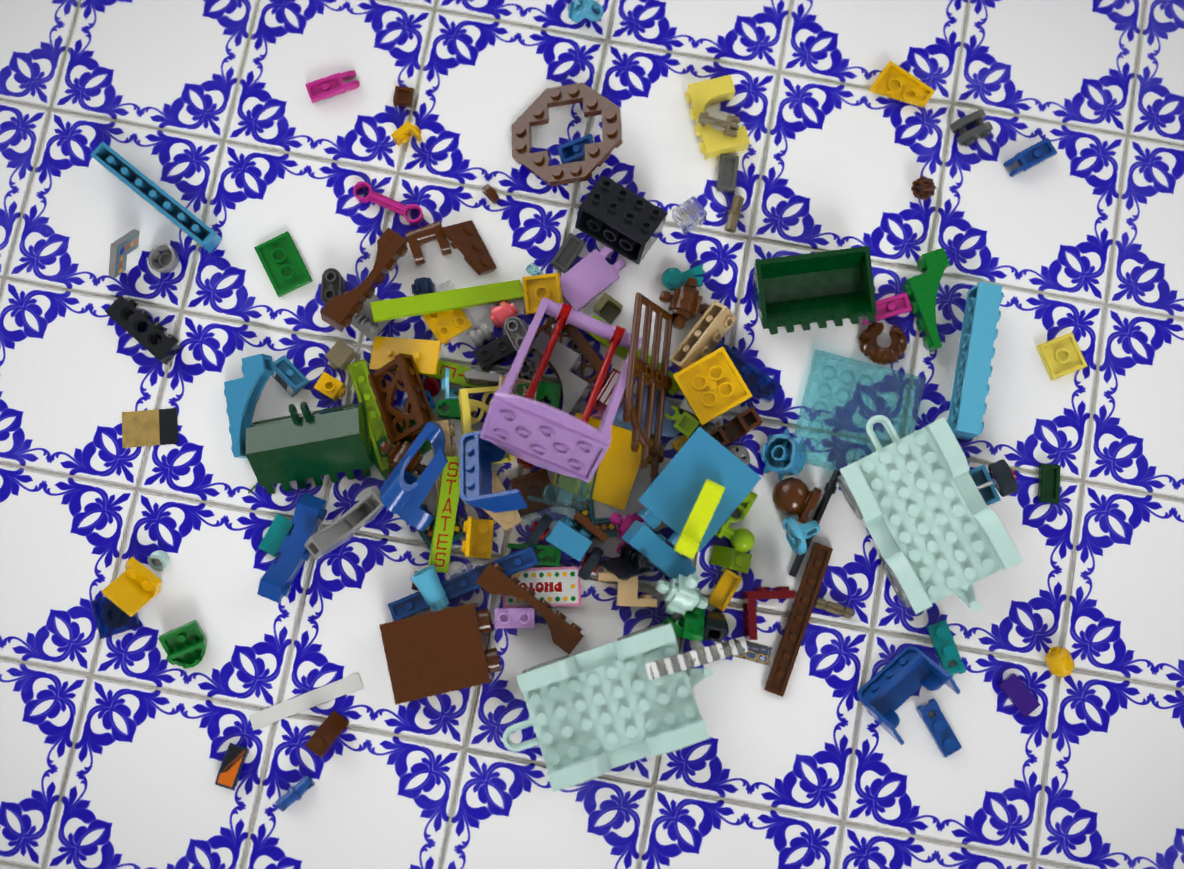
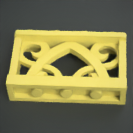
(468, 405)

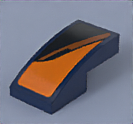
(231, 766)

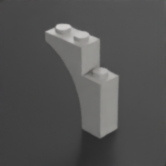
(565, 362)
(346, 525)

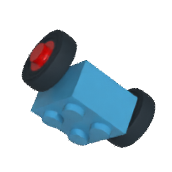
(568, 539)

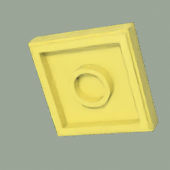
(1061, 356)

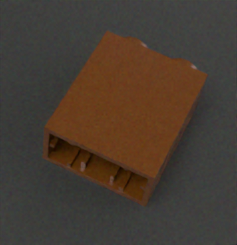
(439, 652)

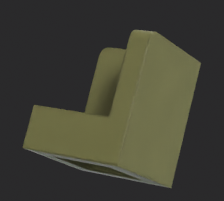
(608, 308)

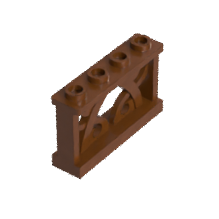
(416, 395)

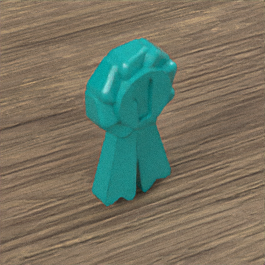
(674, 278)

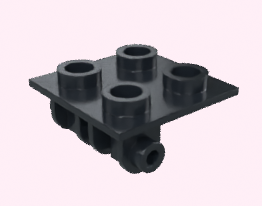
(628, 564)

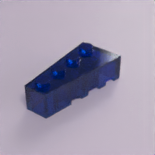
(758, 382)

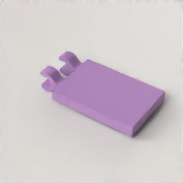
(590, 278)

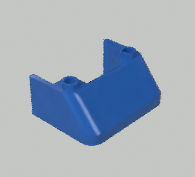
(476, 476)
(898, 683)

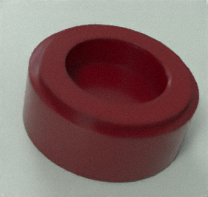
(433, 385)

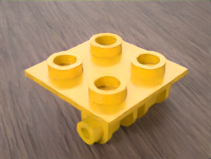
(447, 324)

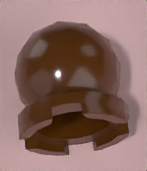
(794, 498)

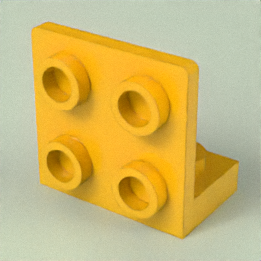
(478, 538)
(133, 587)

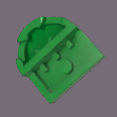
(184, 645)

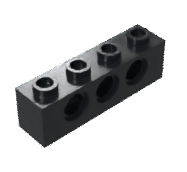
(120, 313)

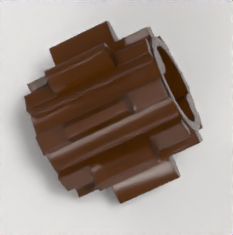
(923, 188)

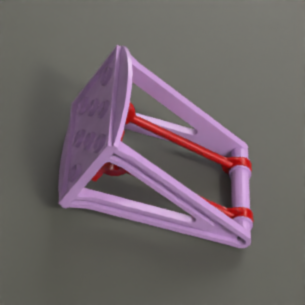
(543, 432)

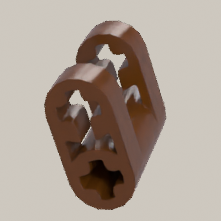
(425, 235)

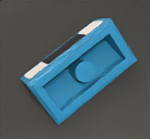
(289, 376)

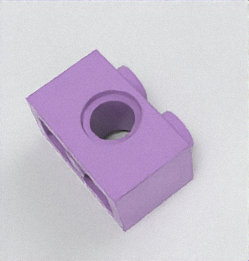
(514, 618)

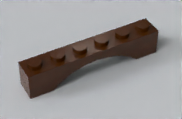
(342, 308)
(497, 582)

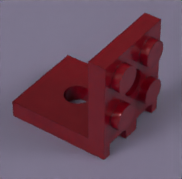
(749, 606)

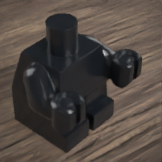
(715, 626)

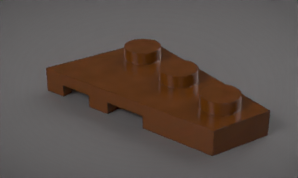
(469, 242)

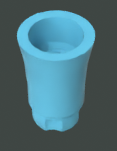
(430, 588)

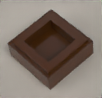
(403, 96)

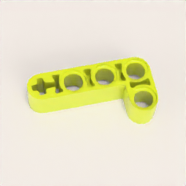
(699, 519)

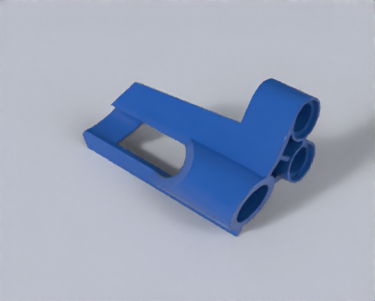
(404, 492)

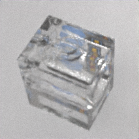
(689, 215)

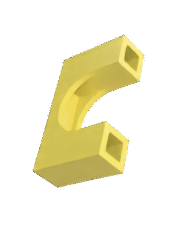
(712, 141)

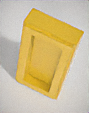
(724, 590)

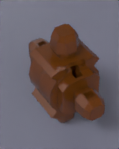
(684, 303)
(396, 454)

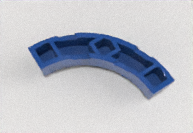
(279, 577)

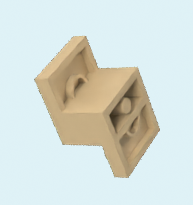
(627, 591)

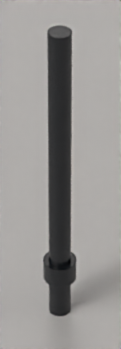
(830, 488)

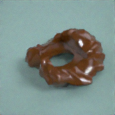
(881, 355)

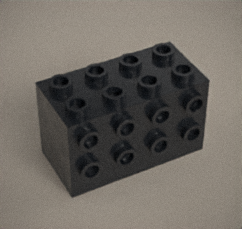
(620, 219)

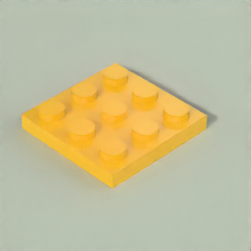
(712, 386)

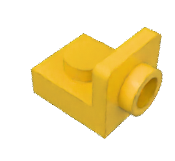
(404, 133)

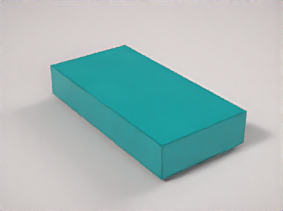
(275, 535)

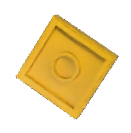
(541, 286)

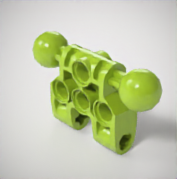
(741, 539)

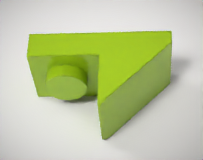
(730, 559)

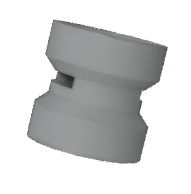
(480, 335)

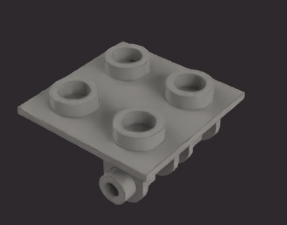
(364, 321)

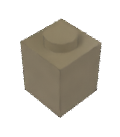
(340, 355)

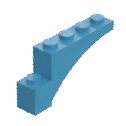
(243, 396)

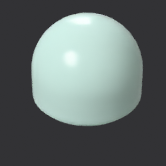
(162, 556)

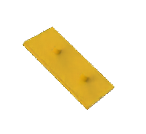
(424, 352)

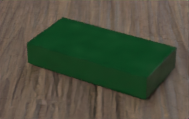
(1049, 483)

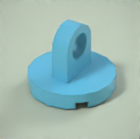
(583, 9)
(798, 534)

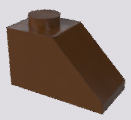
(327, 734)

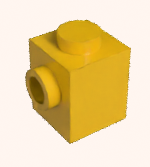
(330, 387)

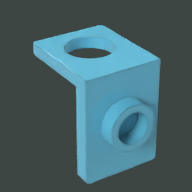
(445, 384)

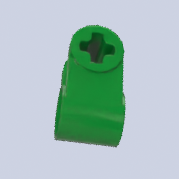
(452, 413)

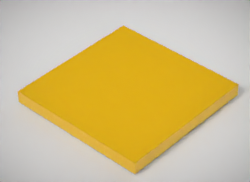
(617, 469)

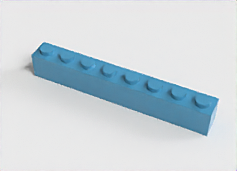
(156, 197)

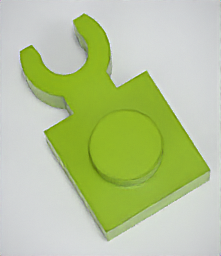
(684, 423)

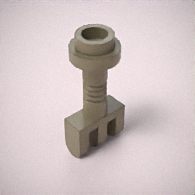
(729, 124)

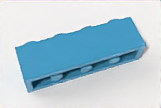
(658, 552)

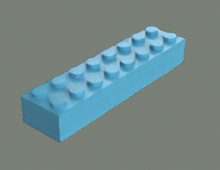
(974, 360)

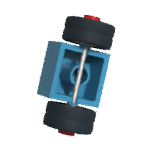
(1001, 477)

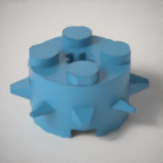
(784, 454)

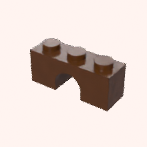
(737, 427)

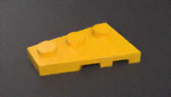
(901, 86)

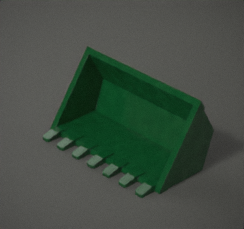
(814, 289)
(309, 446)

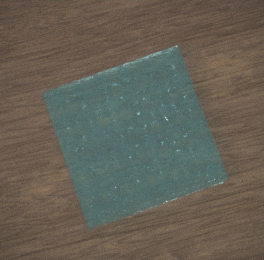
(840, 401)

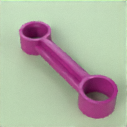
(388, 203)

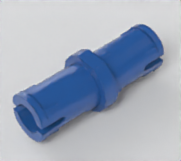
(294, 793)

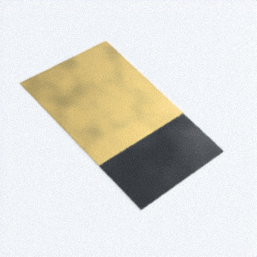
(149, 427)

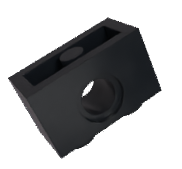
(494, 353)

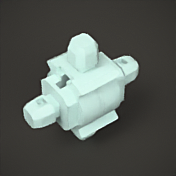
(681, 594)

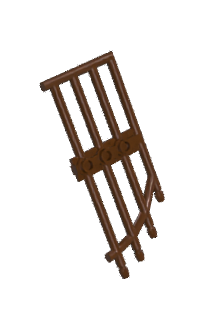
(650, 375)

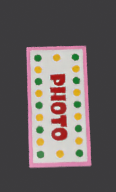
(555, 584)

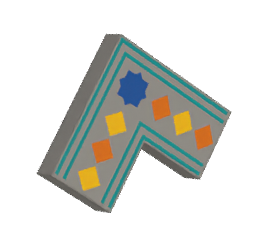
(120, 249)

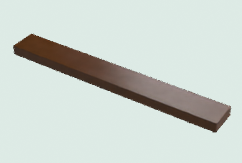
(798, 619)

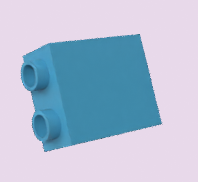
(681, 481)

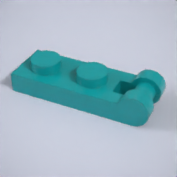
(945, 647)

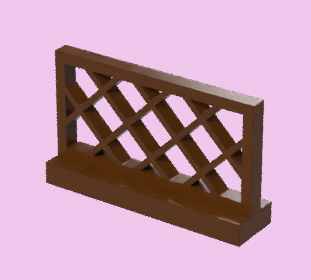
(583, 346)

